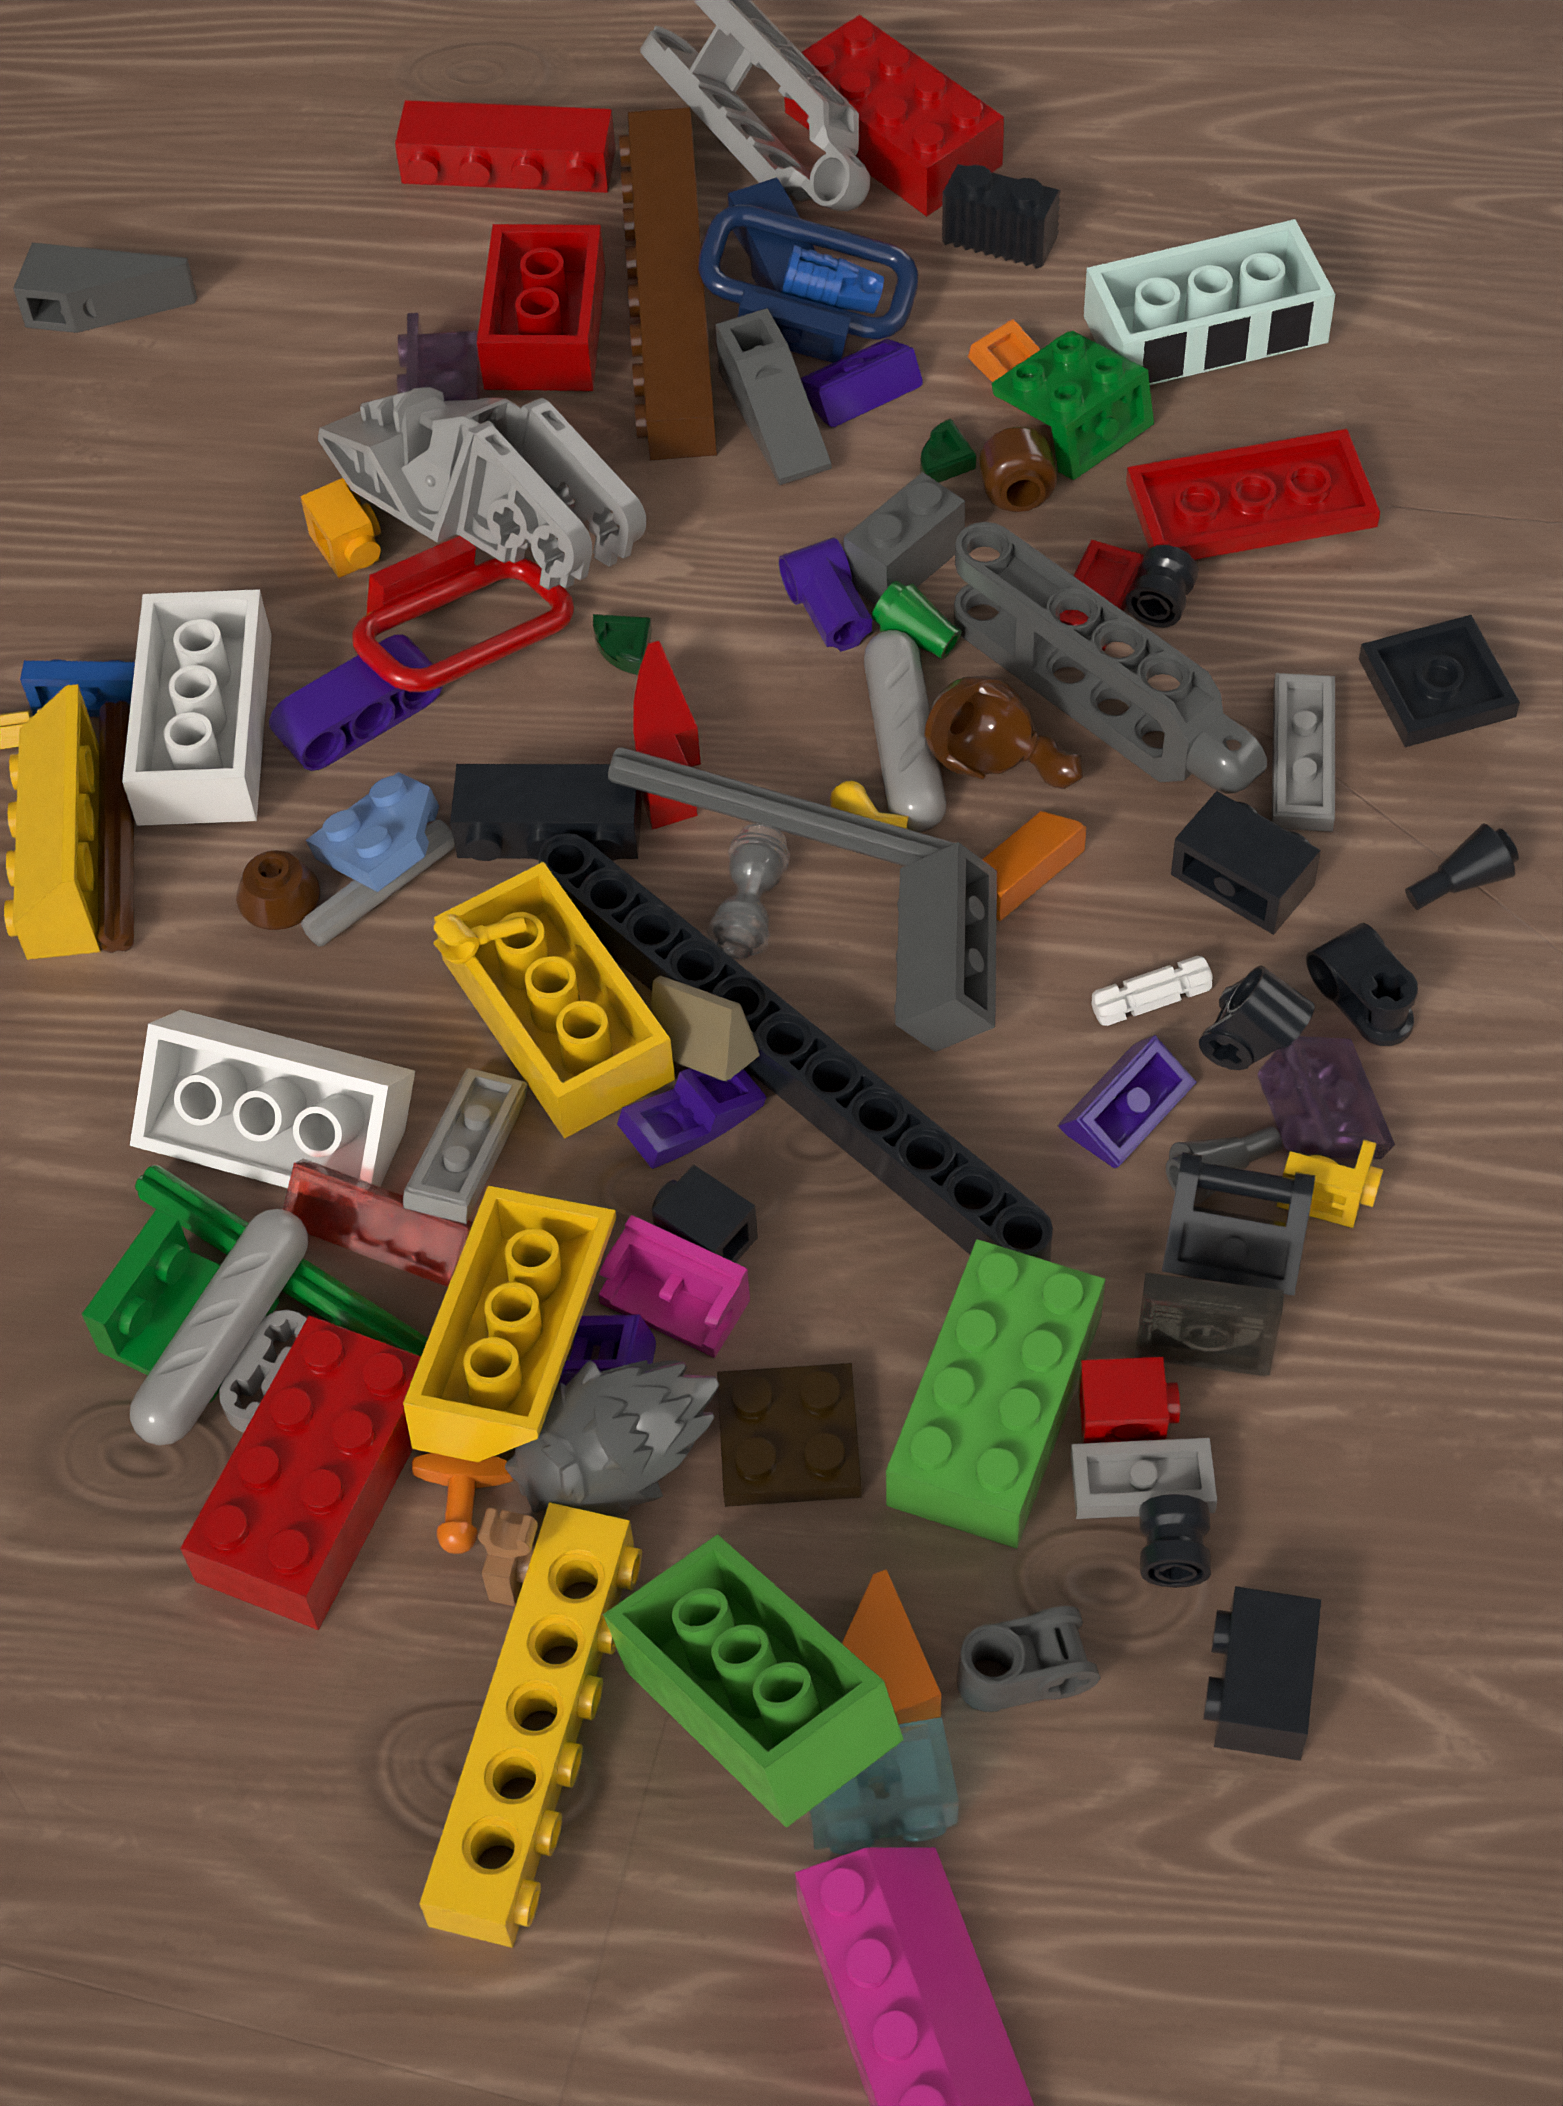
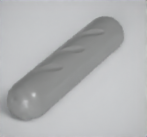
(899, 717)
(218, 1327)

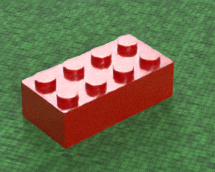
(910, 113)
(307, 1475)

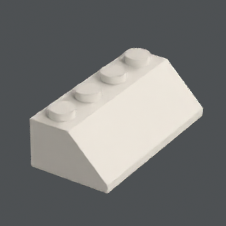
(265, 1101)

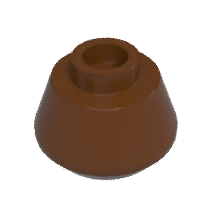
(277, 891)

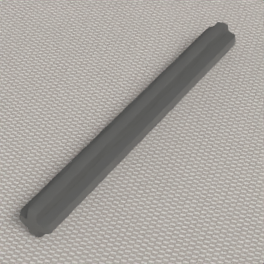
(771, 808)

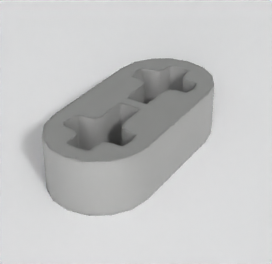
(257, 1365)

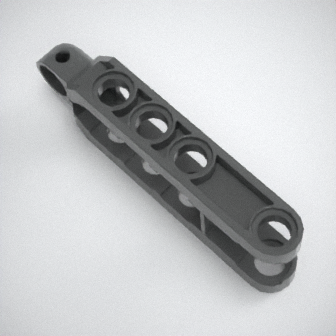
(1035, 643)

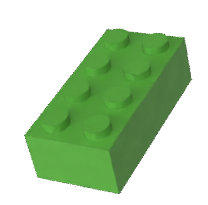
(995, 1393)
(754, 1679)

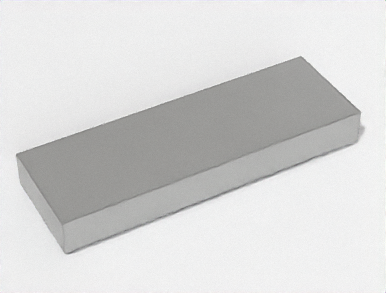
(1303, 752)
(465, 1145)

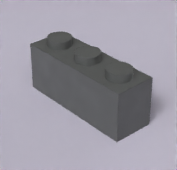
(946, 948)

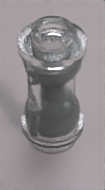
(756, 866)

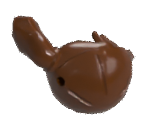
(986, 729)

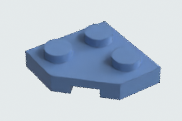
(379, 833)

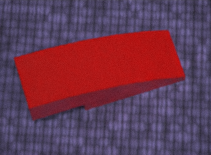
(663, 730)

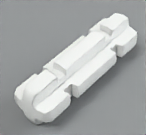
(1152, 990)

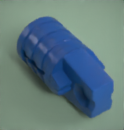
(832, 281)

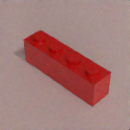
(506, 146)

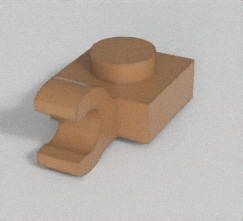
(509, 1552)

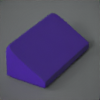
(862, 381)
(1128, 1102)

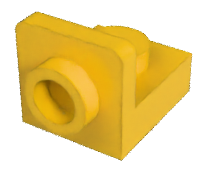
(1336, 1187)

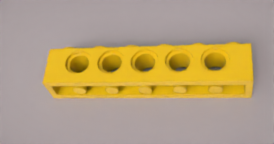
(495, 1902)

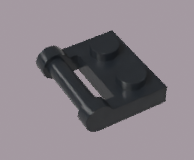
(1233, 1245)

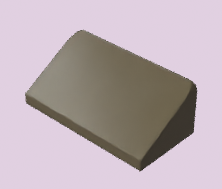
(703, 1029)

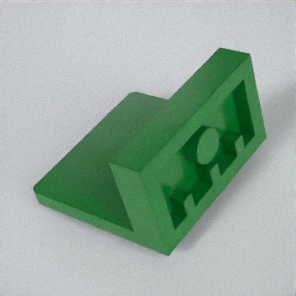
(1085, 395)
(149, 1295)

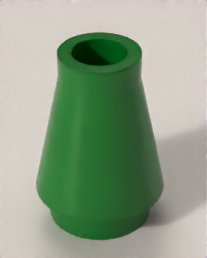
(913, 613)

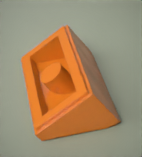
(1034, 857)

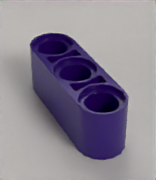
(348, 707)

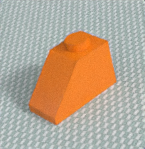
(889, 1647)

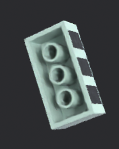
(1211, 302)

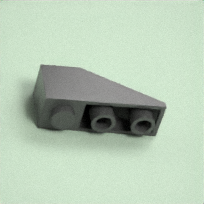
(98, 287)
(770, 395)

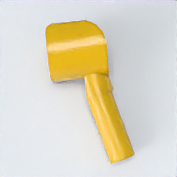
(460, 943)

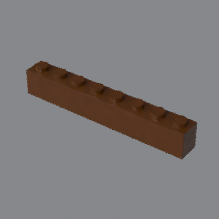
(669, 286)

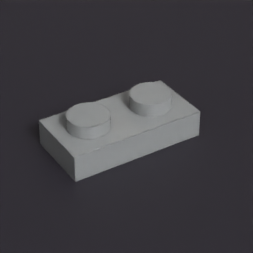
(1120, 1476)

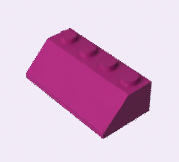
(908, 1981)

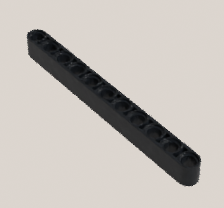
(815, 1065)

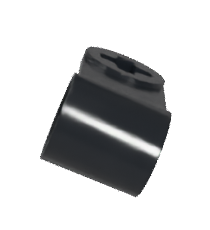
(1366, 984)
(1255, 1020)

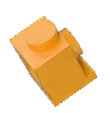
(342, 527)

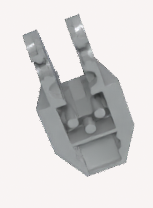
(477, 461)

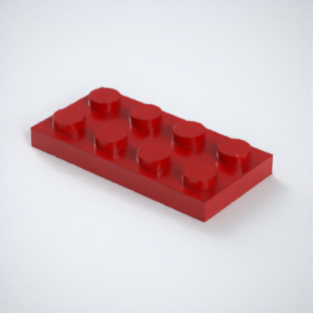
(1254, 495)

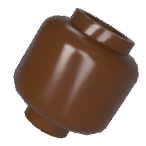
(1017, 469)

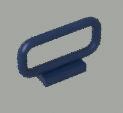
(806, 324)

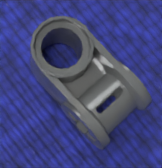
(1038, 1652)

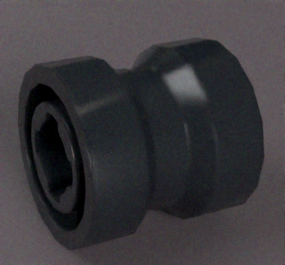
(1162, 586)
(1175, 1541)

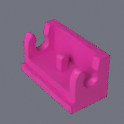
(674, 1286)

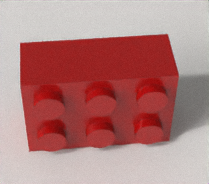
(541, 307)

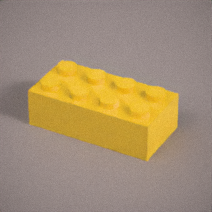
(561, 1004)

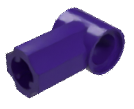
(823, 583)

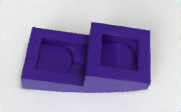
(689, 1115)

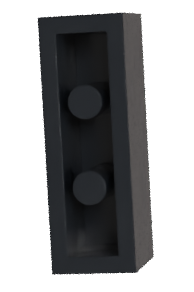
(517, 807)

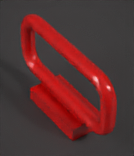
(434, 580)

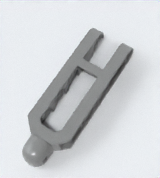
(710, 85)

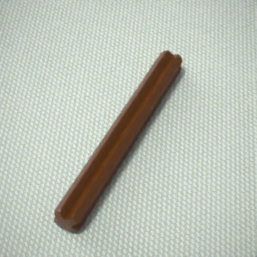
(114, 833)

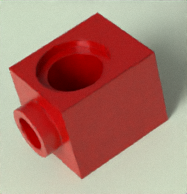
(1126, 1400)

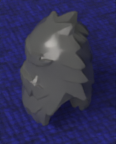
(613, 1436)

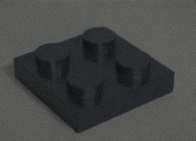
(1438, 680)

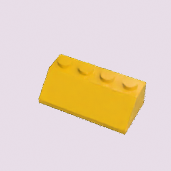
(55, 831)
(505, 1324)

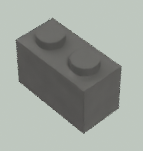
(905, 537)

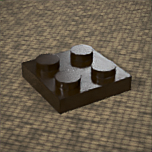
(788, 1435)

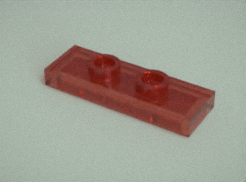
(374, 1222)

